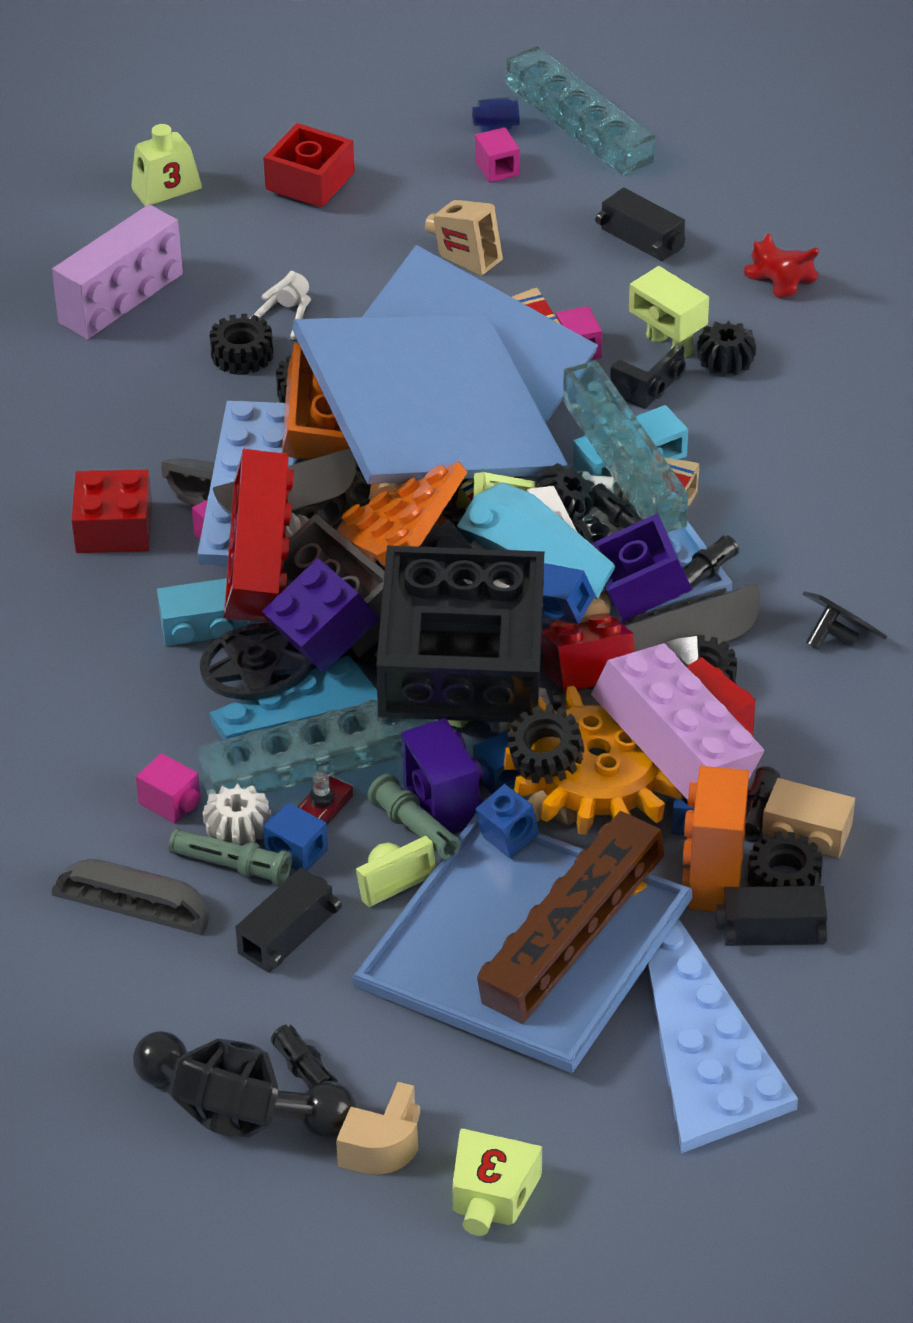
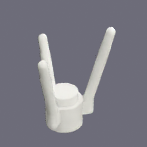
(289, 293)

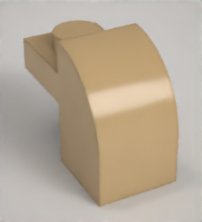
(380, 1142)

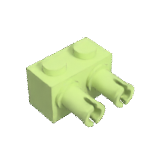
(669, 307)

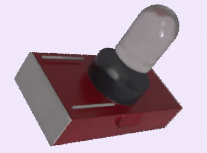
(327, 797)

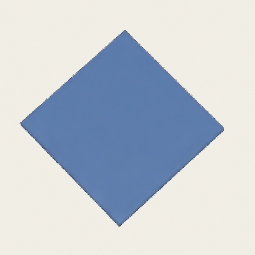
(534, 342)
(427, 396)
(466, 914)

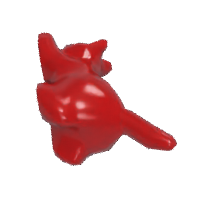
(781, 266)

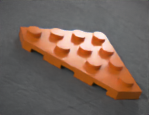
(403, 515)

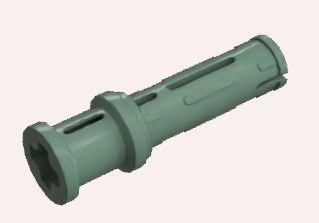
(405, 808)
(247, 864)

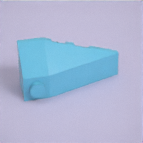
(520, 521)

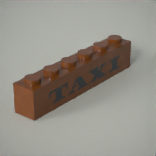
(570, 917)

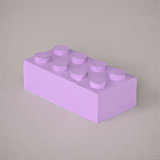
(117, 271)
(673, 716)

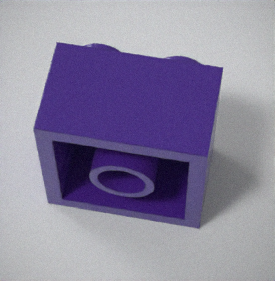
(645, 567)
(320, 615)
(441, 773)

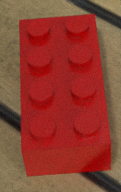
(258, 534)

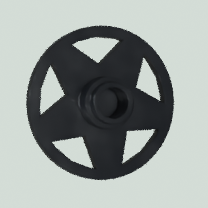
(254, 663)

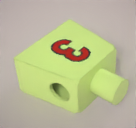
(163, 167)
(493, 1179)

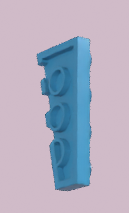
(335, 689)

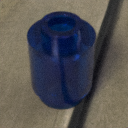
(496, 114)

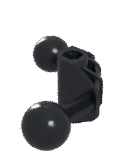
(234, 1087)

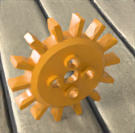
(593, 786)

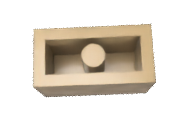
(809, 812)

